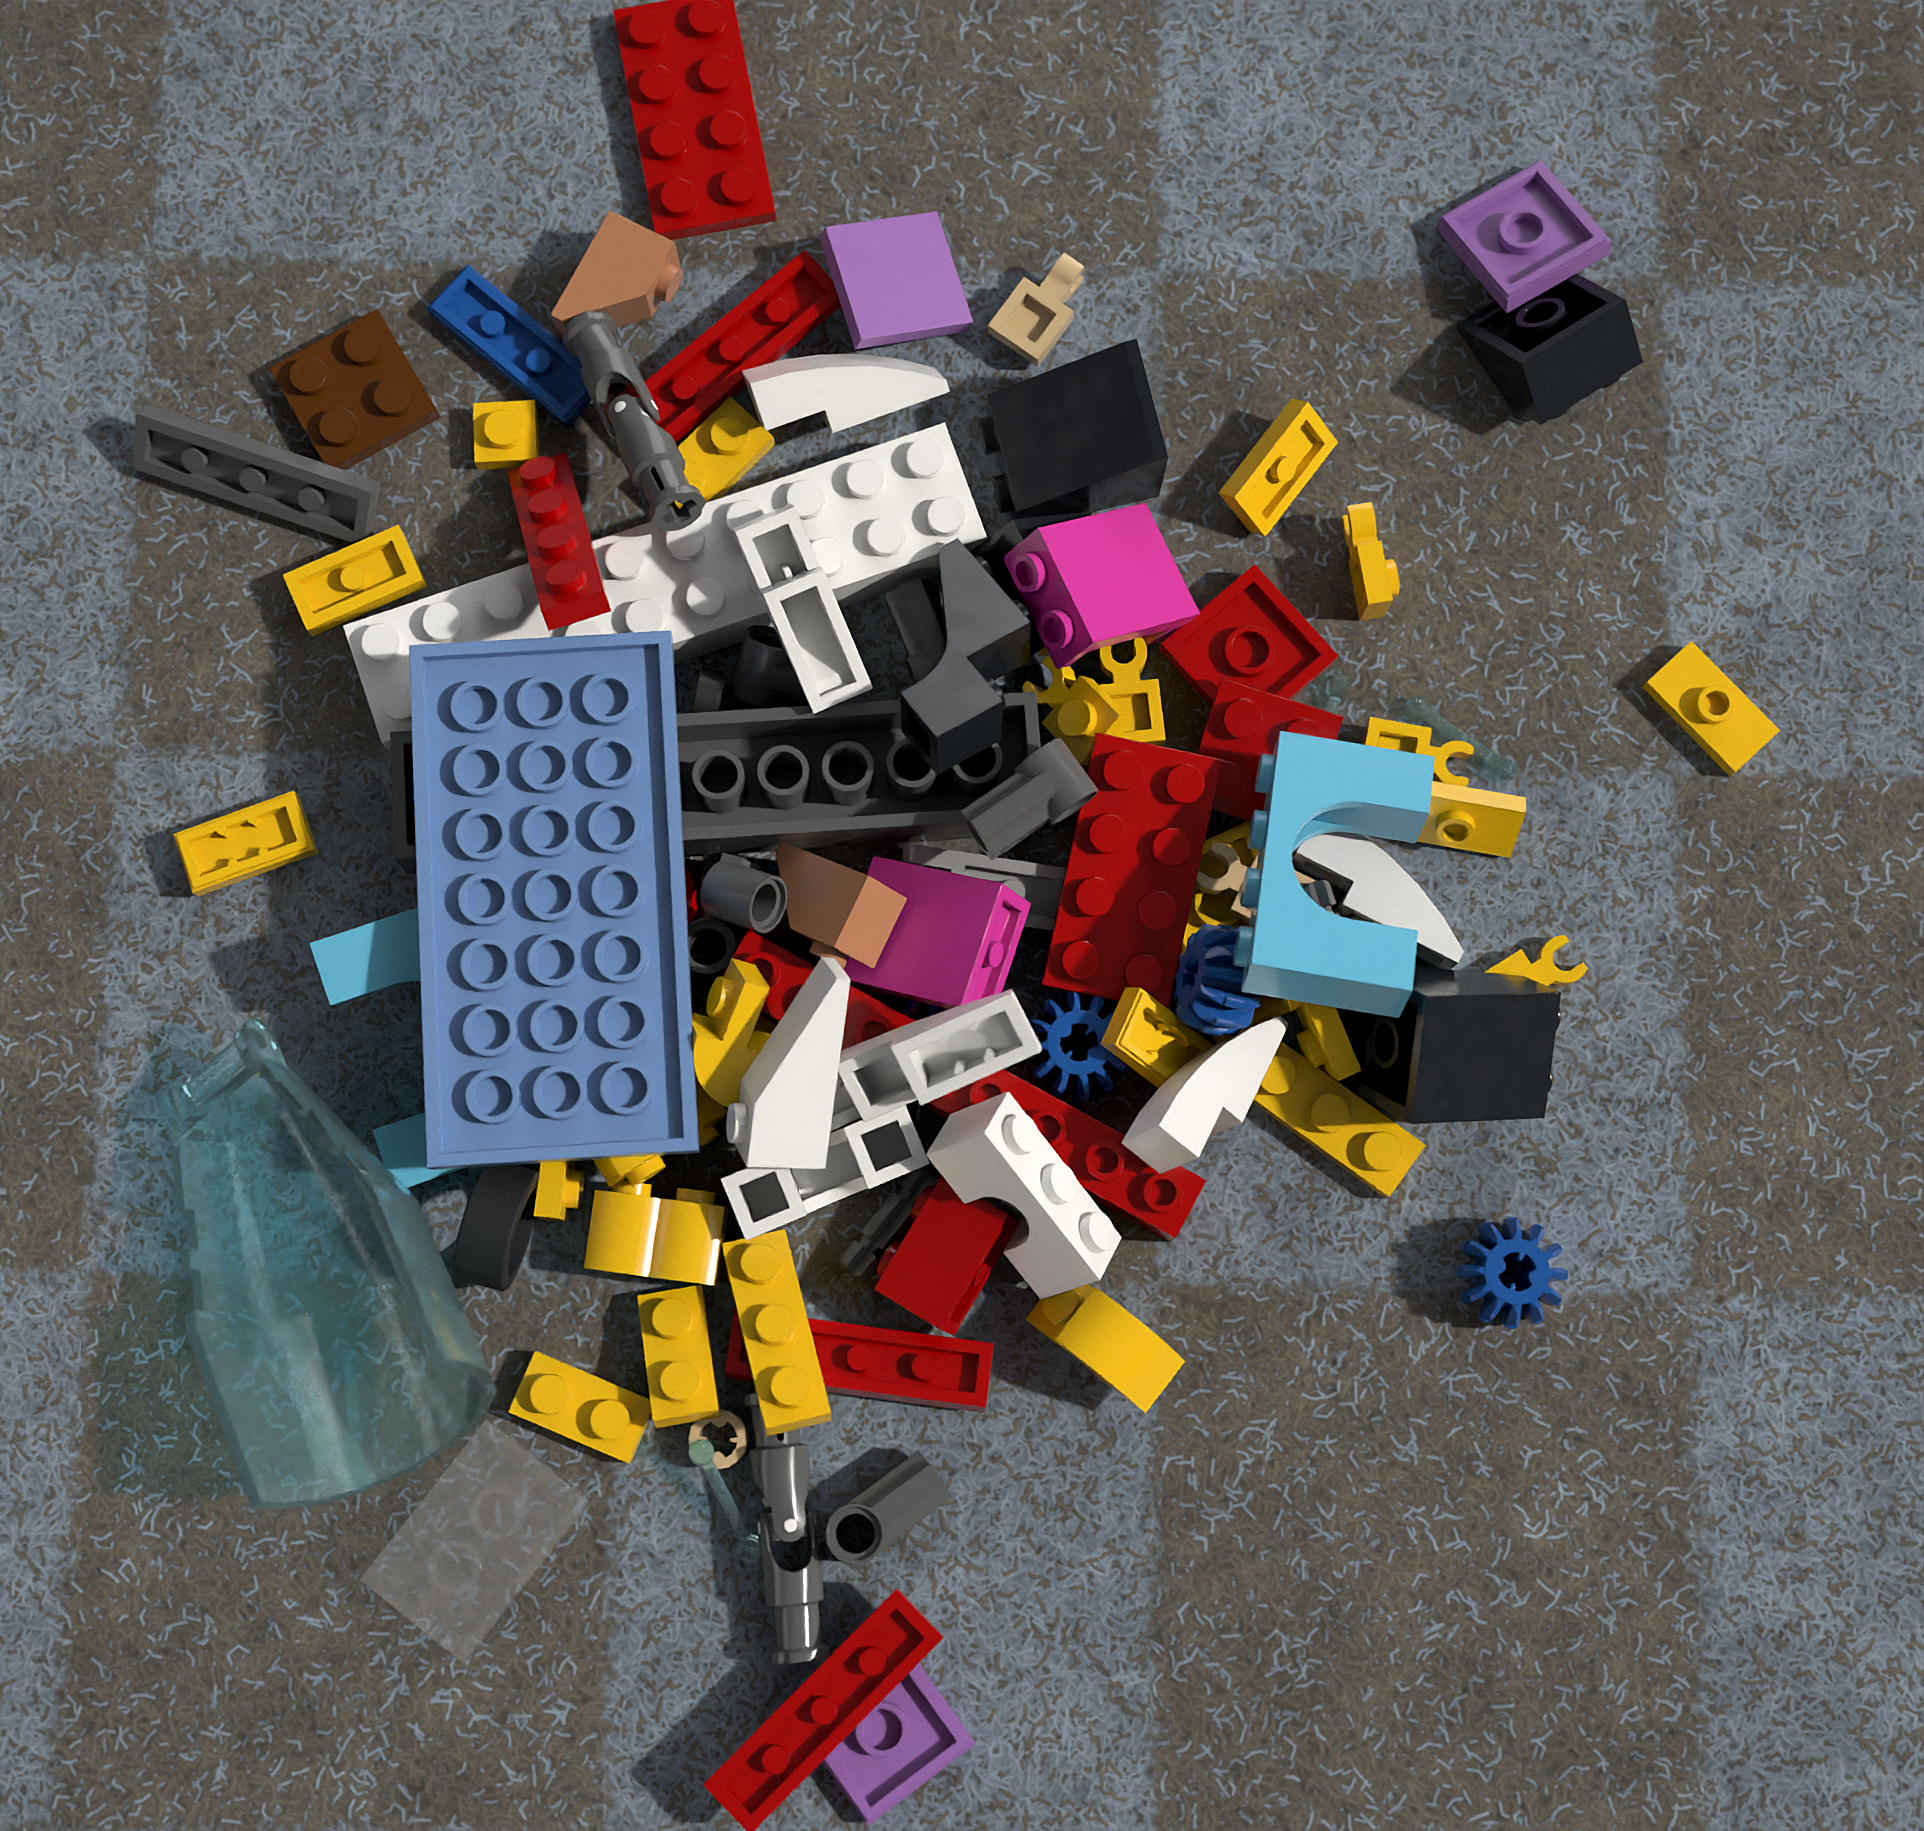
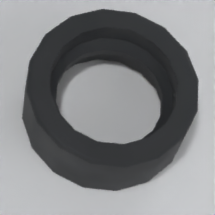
(496, 1226)

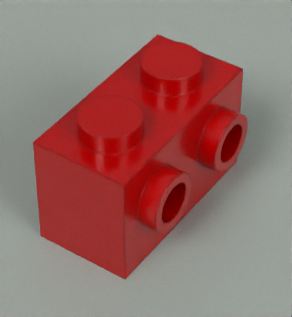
(944, 1256)

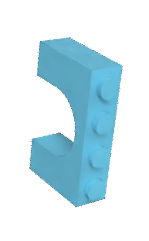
(1291, 941)
(364, 964)

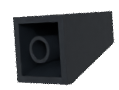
(1076, 437)
(1460, 1049)

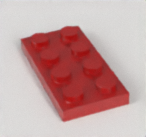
(694, 117)
(1131, 870)

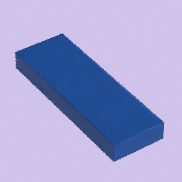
(512, 344)

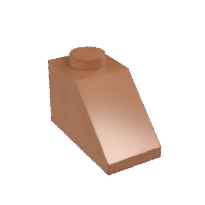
(622, 274)
(837, 907)

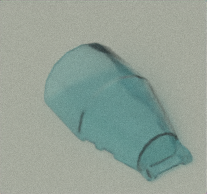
(312, 1288)

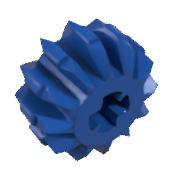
(1210, 985)
(1059, 1034)
(1532, 1281)

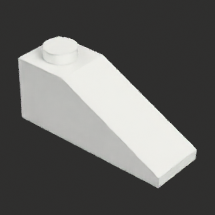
(792, 1082)

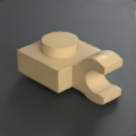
(1036, 315)

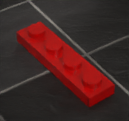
(745, 338)
(558, 541)
(889, 1364)
(823, 1710)

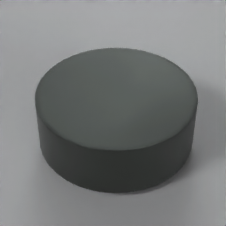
(709, 690)

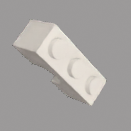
(1003, 1155)
(855, 1161)

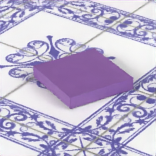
(1524, 236)
(895, 279)
(898, 1746)

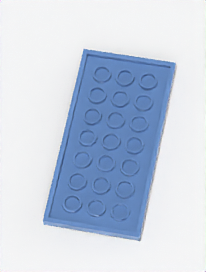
(551, 900)

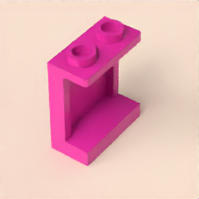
(1100, 583)
(948, 940)

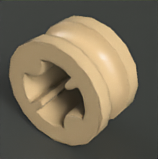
(742, 1439)

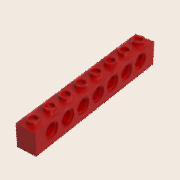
(1088, 1147)

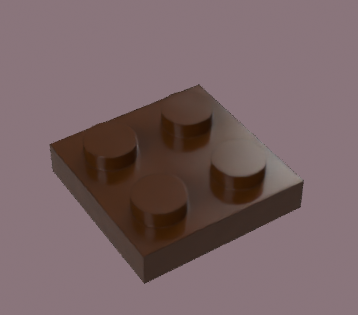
(355, 392)

